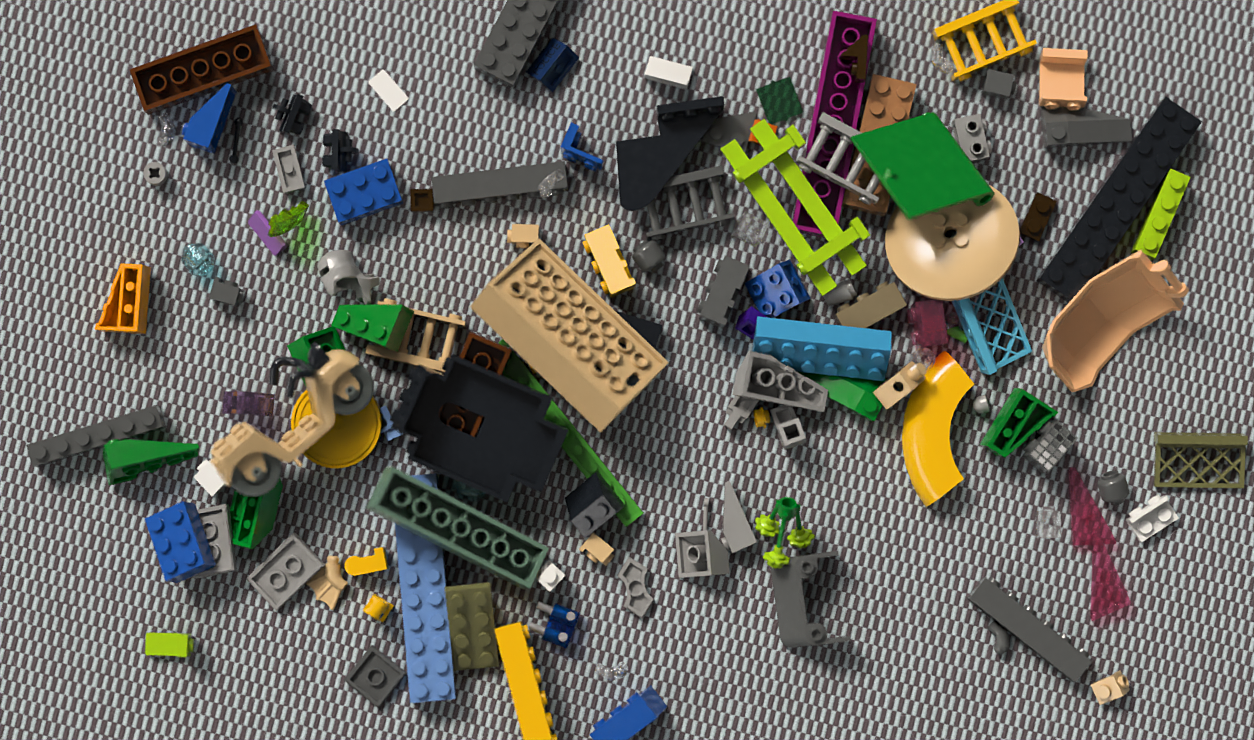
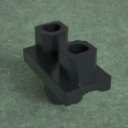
(296, 104)
(341, 150)

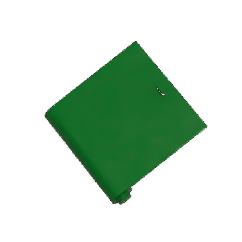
(922, 166)

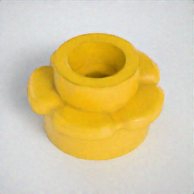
(761, 417)

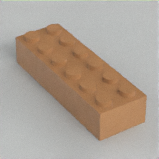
(885, 104)

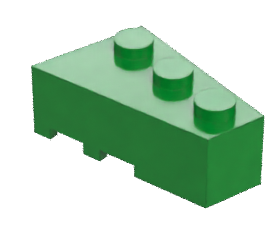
(375, 323)
(1016, 422)

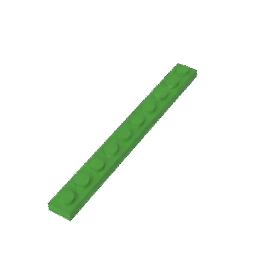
(574, 443)

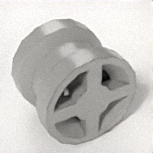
(159, 177)

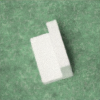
(668, 72)

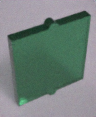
(779, 100)

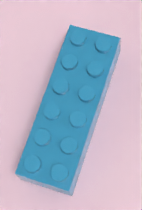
(824, 347)

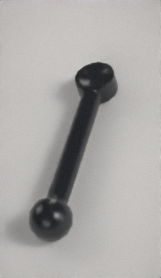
(234, 158)

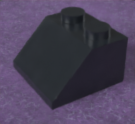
(592, 504)

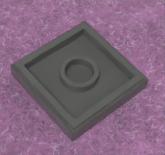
(375, 676)

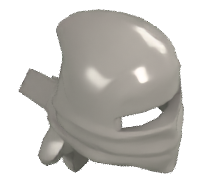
(341, 273)

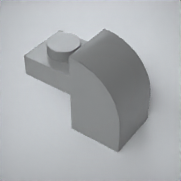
(788, 426)

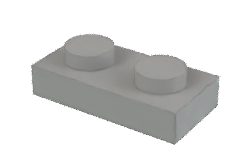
(288, 169)

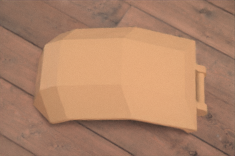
(1107, 315)

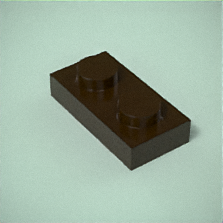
(1037, 216)

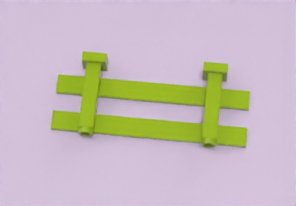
(838, 241)

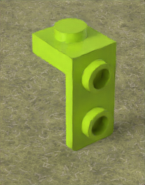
(169, 644)

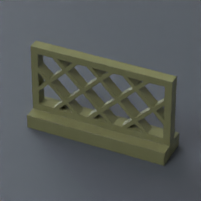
(1205, 441)

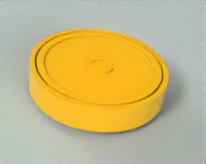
(349, 438)

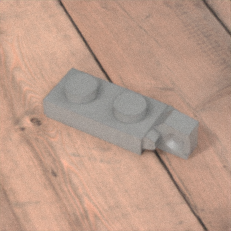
(739, 410)

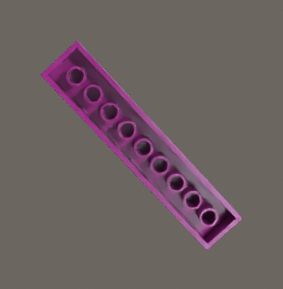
(841, 99)

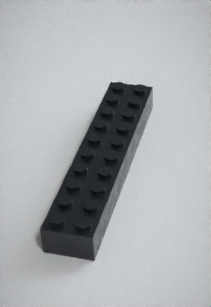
(1119, 199)

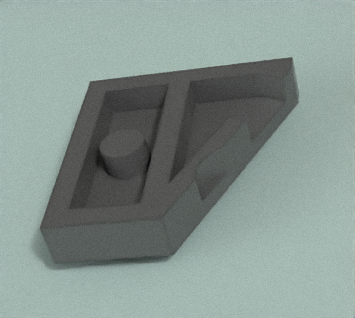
(730, 128)

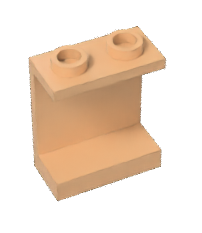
(1062, 78)

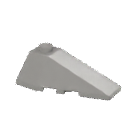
(771, 381)

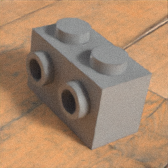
(971, 137)

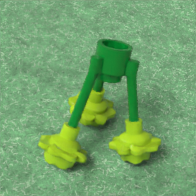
(767, 526)

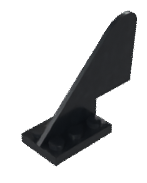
(651, 161)

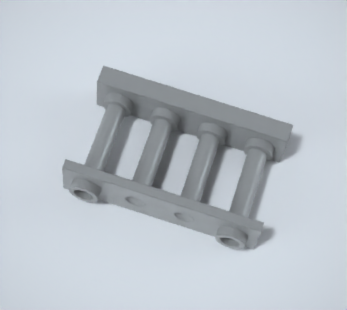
(830, 125)

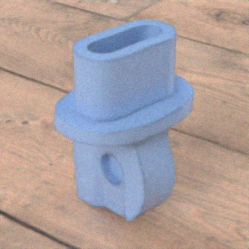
(389, 432)

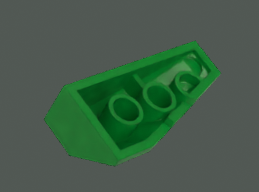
(129, 457)

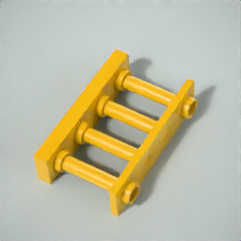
(967, 23)

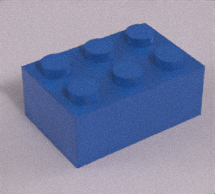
(363, 192)
(180, 542)

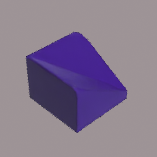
(747, 321)

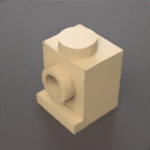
(523, 235)
(598, 549)

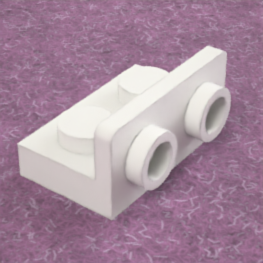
(1151, 518)

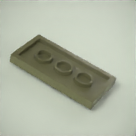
(471, 626)

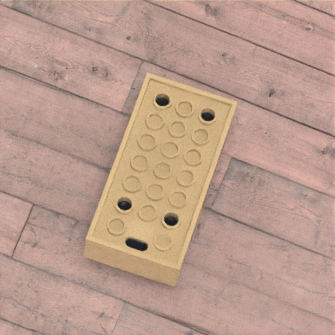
(569, 334)

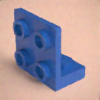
(572, 154)
(777, 289)

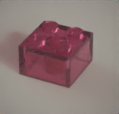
(928, 324)

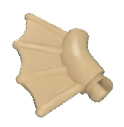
(328, 582)

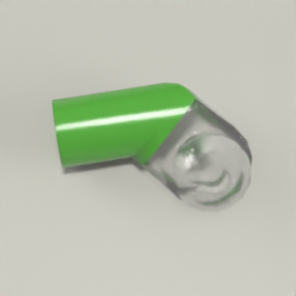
(953, 329)

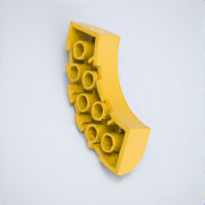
(928, 429)

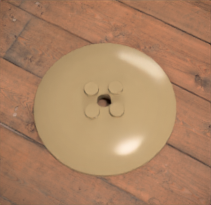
(957, 265)

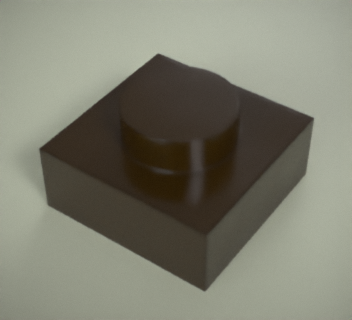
(421, 200)

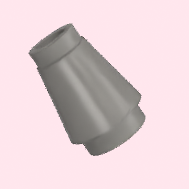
(843, 292)

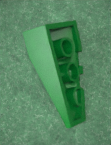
(851, 393)

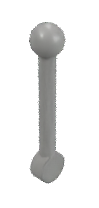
(705, 514)

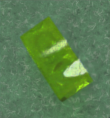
(287, 220)

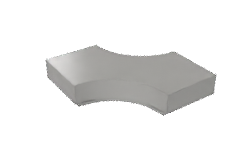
(633, 576)

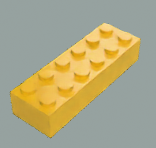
(524, 682)

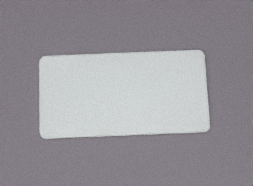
(388, 90)

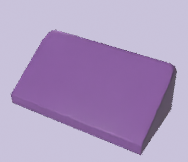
(261, 228)

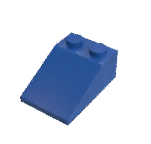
(209, 121)

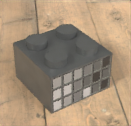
(1049, 446)

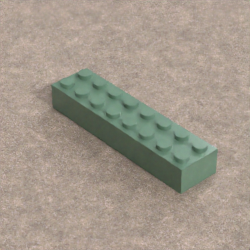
(457, 528)

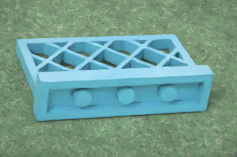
(976, 334)

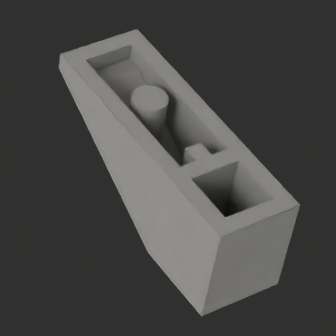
(735, 525)

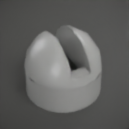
(981, 404)

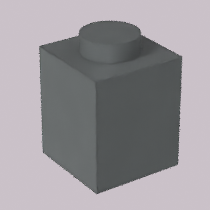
(998, 84)

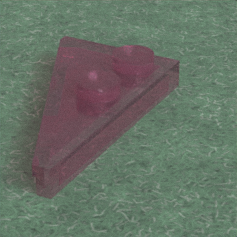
(1085, 514)
(1106, 587)

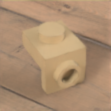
(1110, 687)

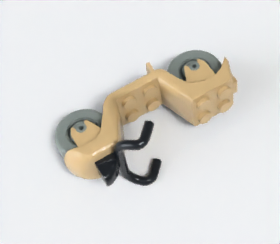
(333, 383)

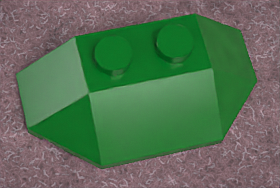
(254, 516)

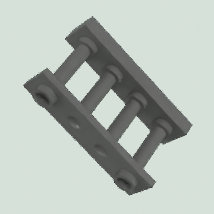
(690, 181)

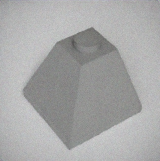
(700, 554)

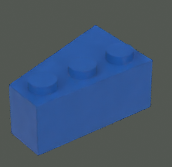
(631, 718)

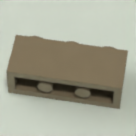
(871, 307)

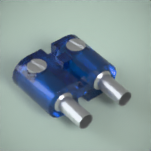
(559, 626)

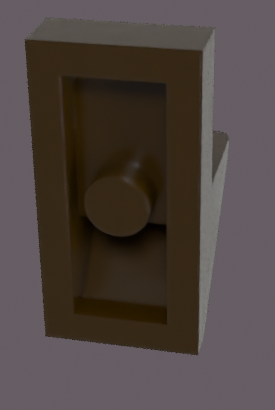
(857, 52)

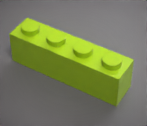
(1160, 213)

